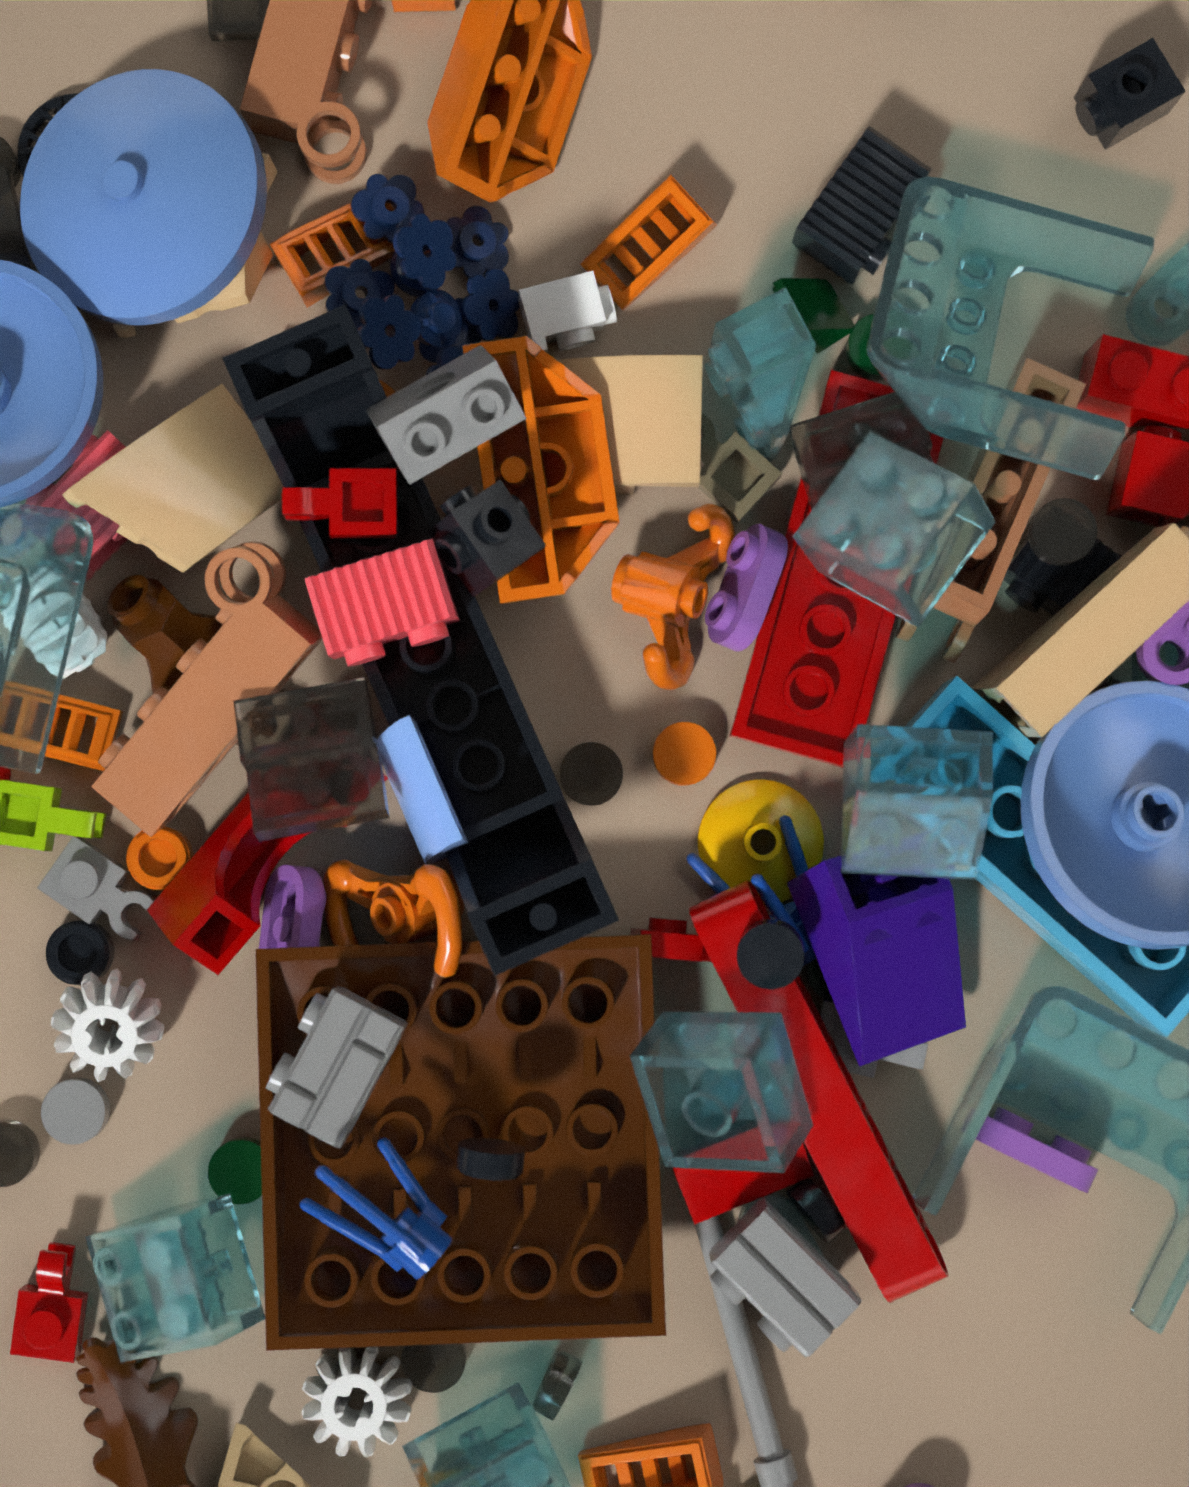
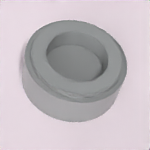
(75, 1110)

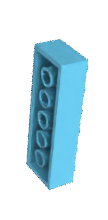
(1140, 981)

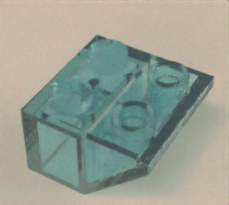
(762, 364)
(915, 801)
(176, 1279)
(488, 1447)

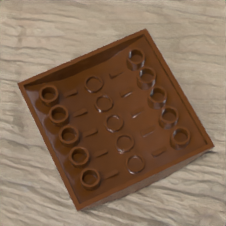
(483, 1056)

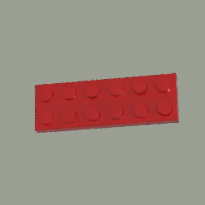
(819, 640)

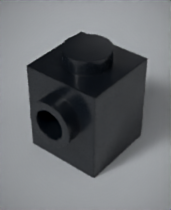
(1127, 94)

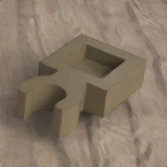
(733, 473)

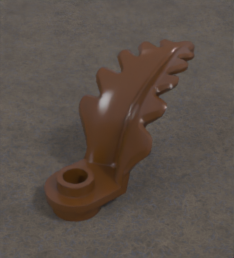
(158, 626)
(142, 1433)

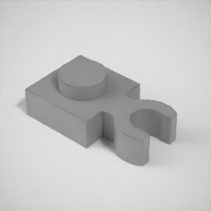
(91, 883)

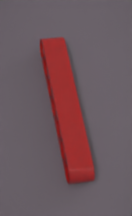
(843, 1133)

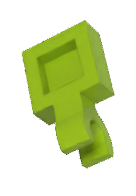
(33, 816)

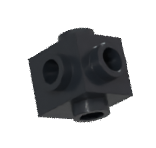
(484, 535)

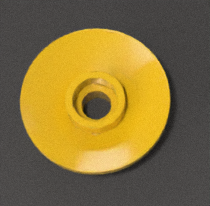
(751, 807)

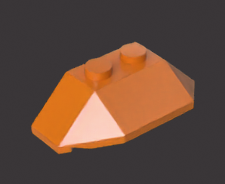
(508, 93)
(554, 465)

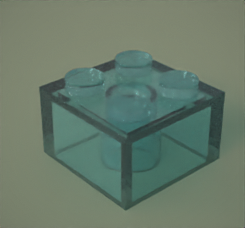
(895, 528)
(722, 1090)

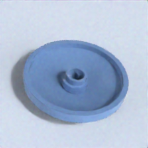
(143, 197)
(46, 383)
(1113, 813)

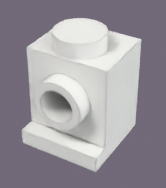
(566, 311)

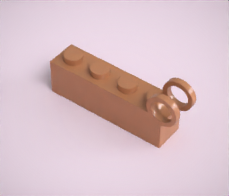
(297, 81)
(1010, 492)
(195, 721)

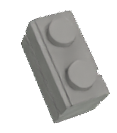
(335, 1066)
(782, 1279)

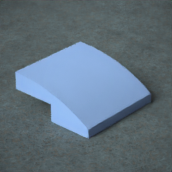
(420, 790)

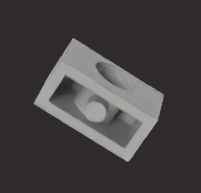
(446, 414)

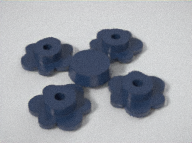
(370, 208)
(434, 315)

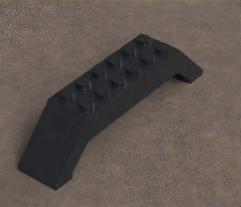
(525, 860)

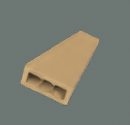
(1091, 634)

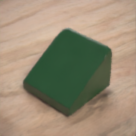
(819, 309)

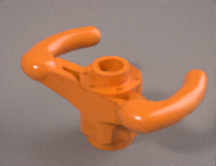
(672, 593)
(399, 906)

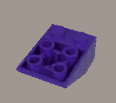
(884, 955)

